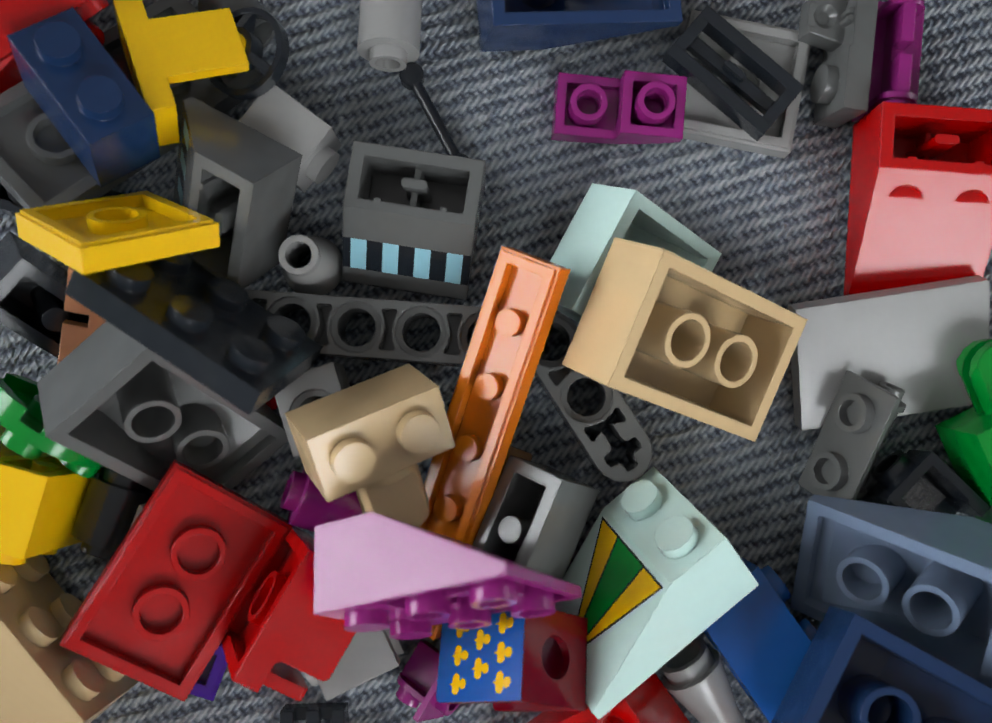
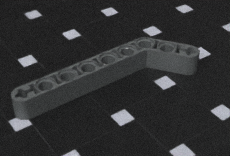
(390, 344)

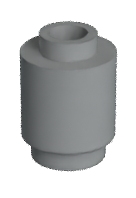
(389, 33)

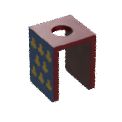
(516, 663)

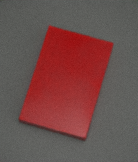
(176, 582)

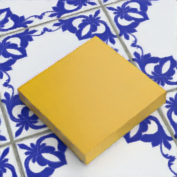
(116, 230)

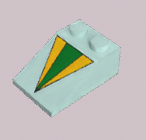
(649, 586)

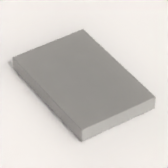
(891, 337)

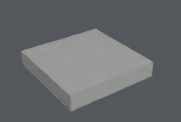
(709, 125)

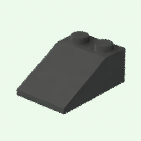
(142, 413)

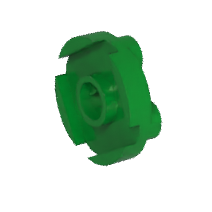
(25, 428)

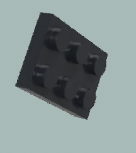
(200, 326)

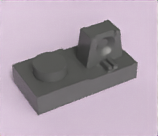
(847, 38)

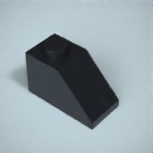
(33, 294)

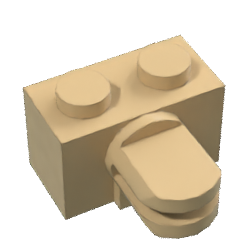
(373, 440)

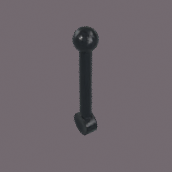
(412, 79)

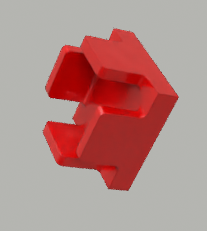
(278, 628)

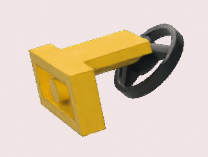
(191, 49)

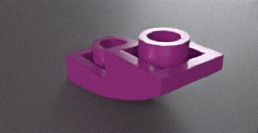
(619, 111)

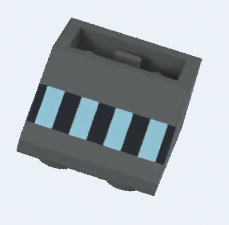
(241, 184)
(411, 219)

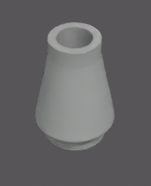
(322, 271)
(701, 684)

